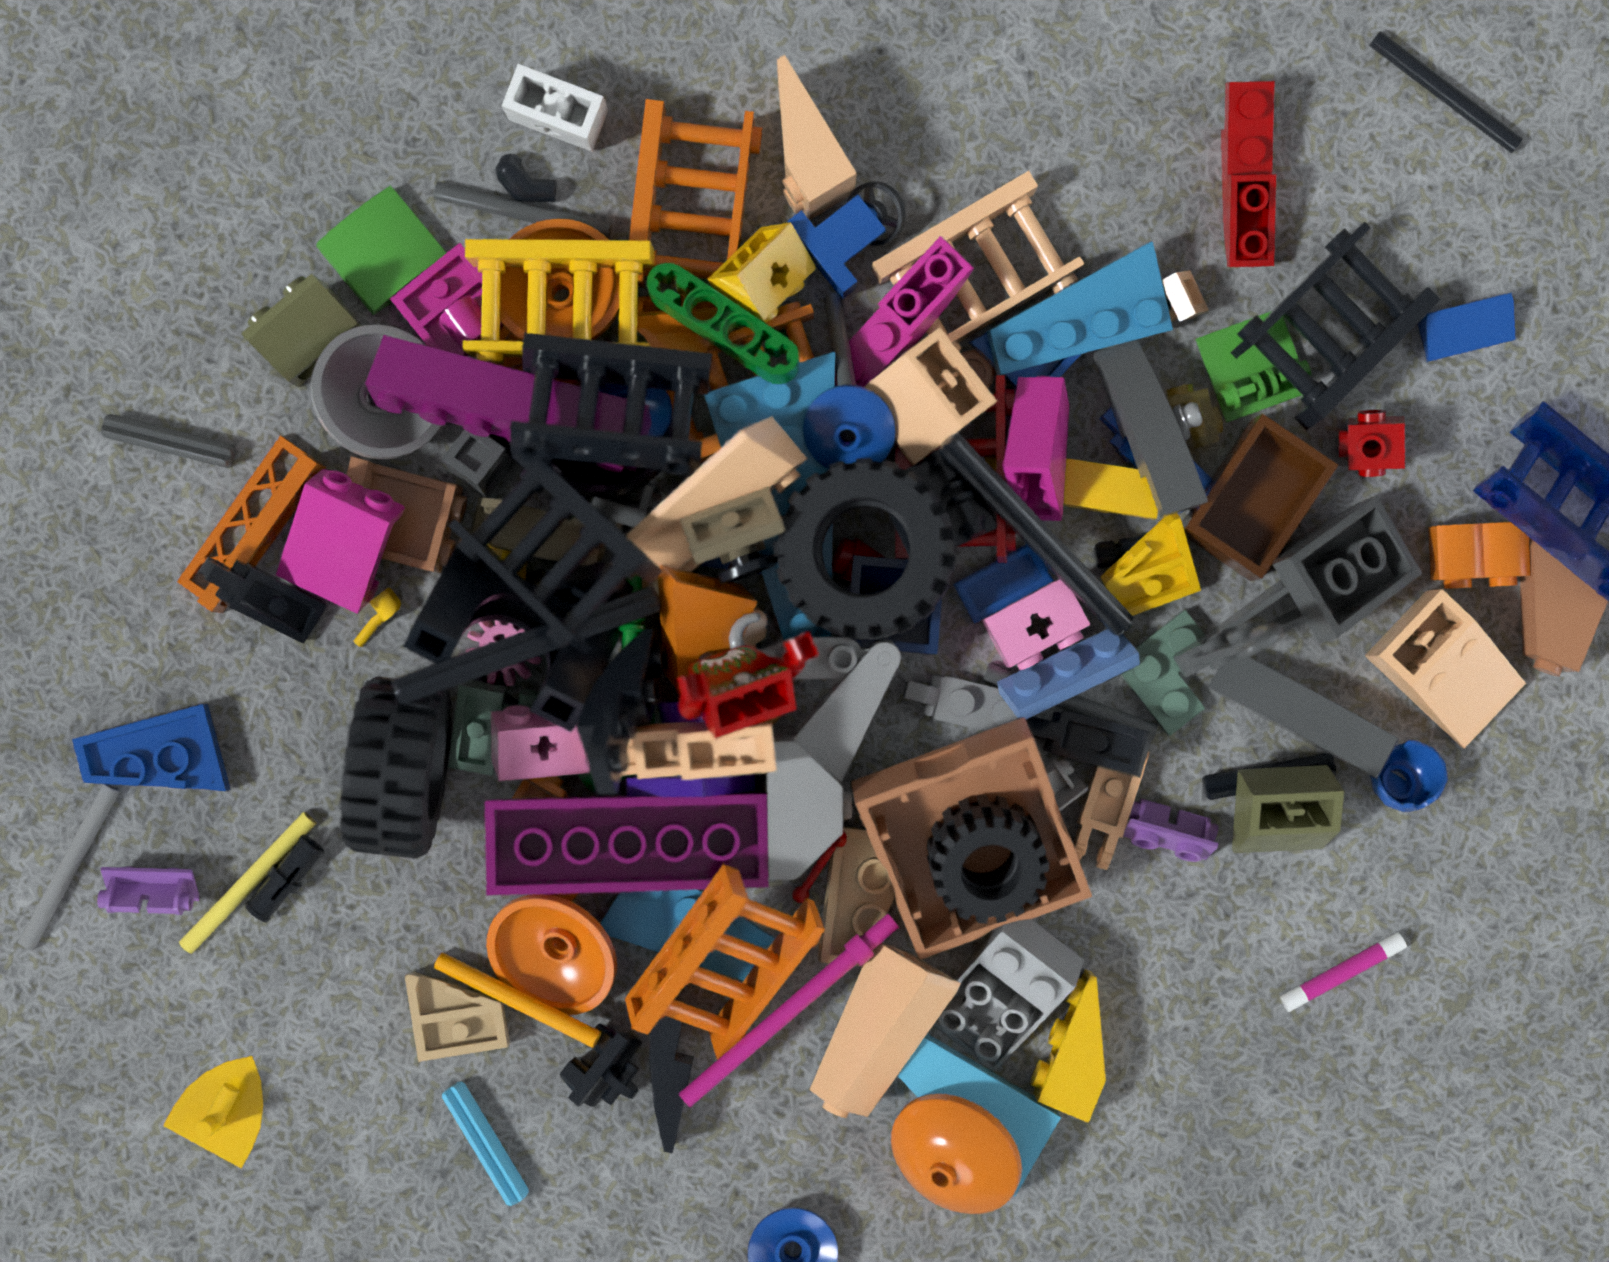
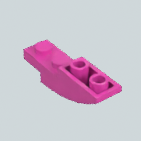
(908, 310)

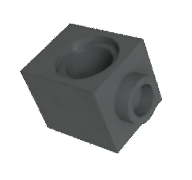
(478, 462)

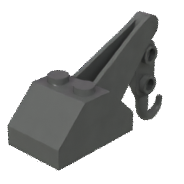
(1334, 578)

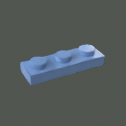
(1068, 673)

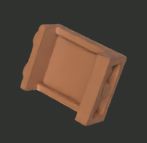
(423, 530)

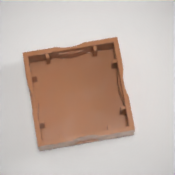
(910, 796)

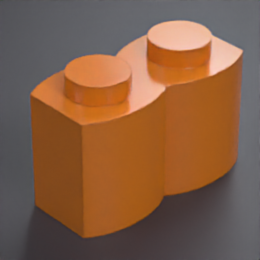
(1478, 551)

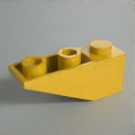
(1076, 1065)

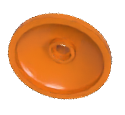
(558, 313)
(533, 959)
(956, 1154)

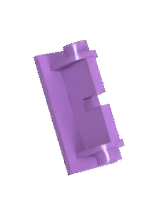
(1190, 836)
(165, 889)

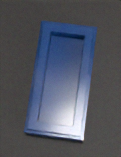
(1002, 583)

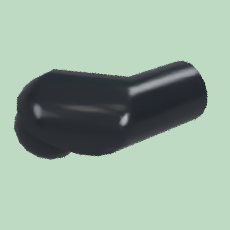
(519, 183)

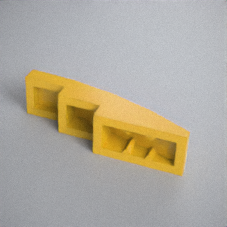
(1105, 489)

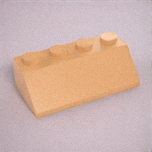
(747, 463)

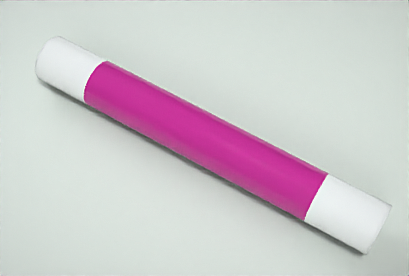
(1343, 972)

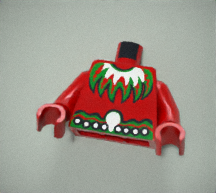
(743, 685)

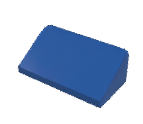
(1468, 327)

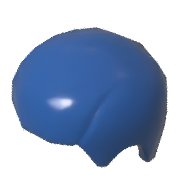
(1424, 777)

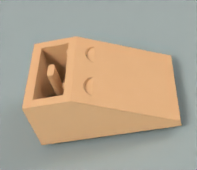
(1447, 666)

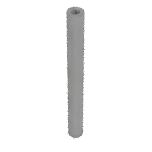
(68, 866)

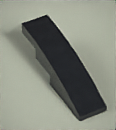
(669, 1076)

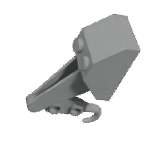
(812, 759)

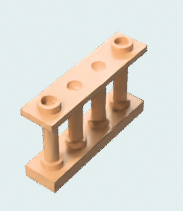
(977, 224)

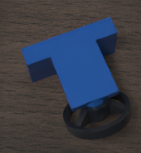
(848, 233)

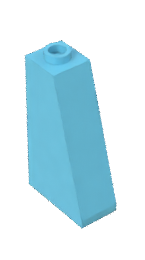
(943, 1070)

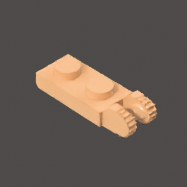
(1106, 810)

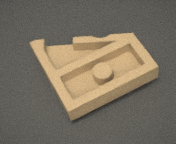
(453, 1019)

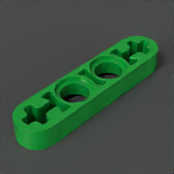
(726, 319)

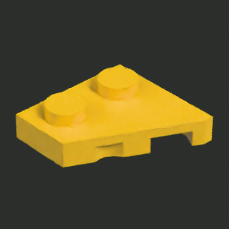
(1154, 569)

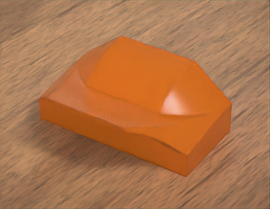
(668, 333)

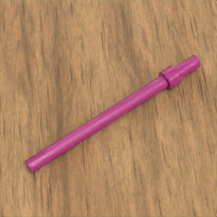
(857, 952)

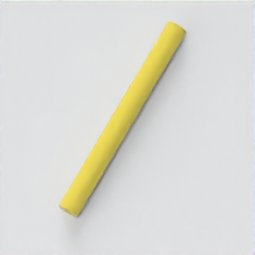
(246, 883)

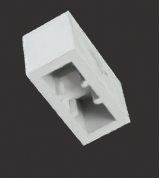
(555, 107)

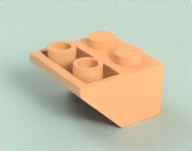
(930, 395)

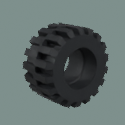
(994, 891)

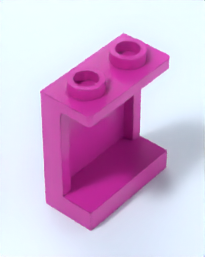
(338, 539)

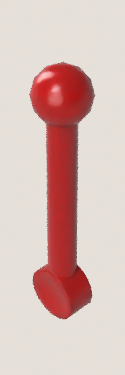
(802, 892)

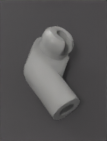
(1187, 417)

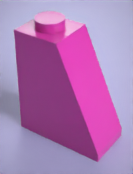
(1038, 445)

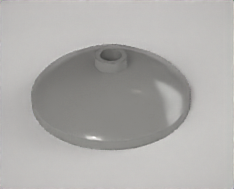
(342, 402)

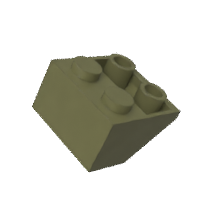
(299, 327)
(1286, 809)

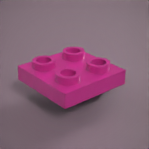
(445, 302)

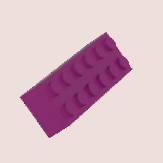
(623, 843)

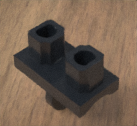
(610, 1072)

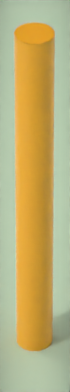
(517, 999)

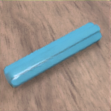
(485, 1143)

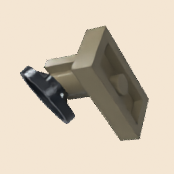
(735, 534)

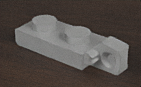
(961, 702)

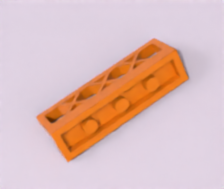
(259, 530)

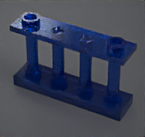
(1580, 465)

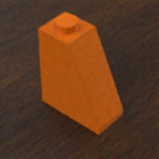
(697, 617)

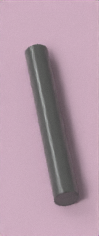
(839, 339)

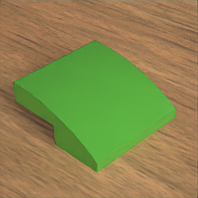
(380, 249)

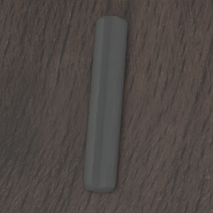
(168, 440)

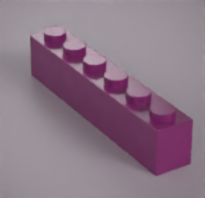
(476, 393)

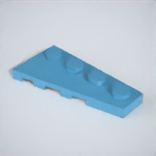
(1094, 313)
(653, 916)

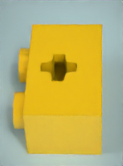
(765, 271)

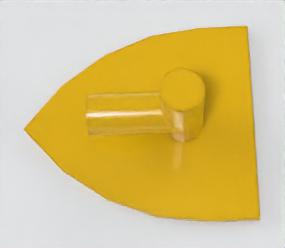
(222, 1110)

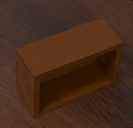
(1258, 497)

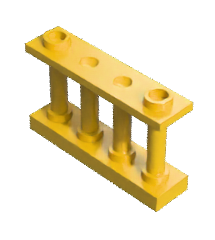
(538, 258)

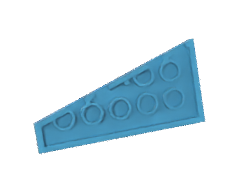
(751, 402)

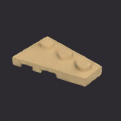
(855, 894)

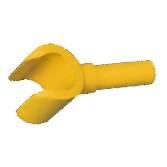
(385, 605)

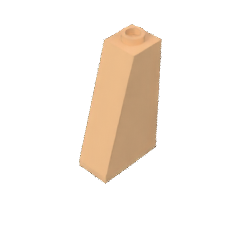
(880, 1029)

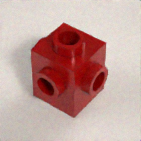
(1373, 425)

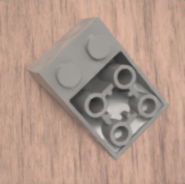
(1008, 990)

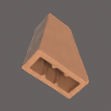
(1557, 614)

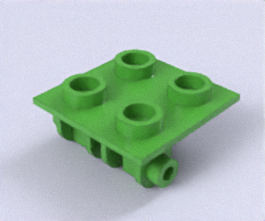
(1250, 380)

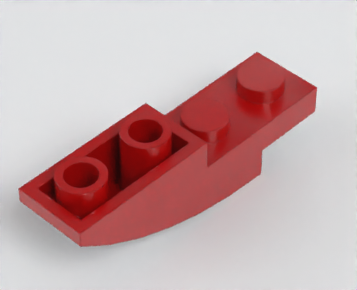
(1248, 175)

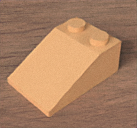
(814, 162)

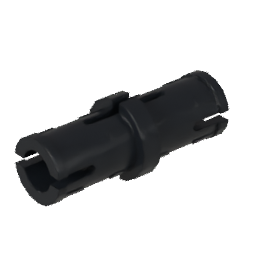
(284, 878)

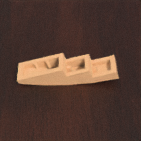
(695, 754)

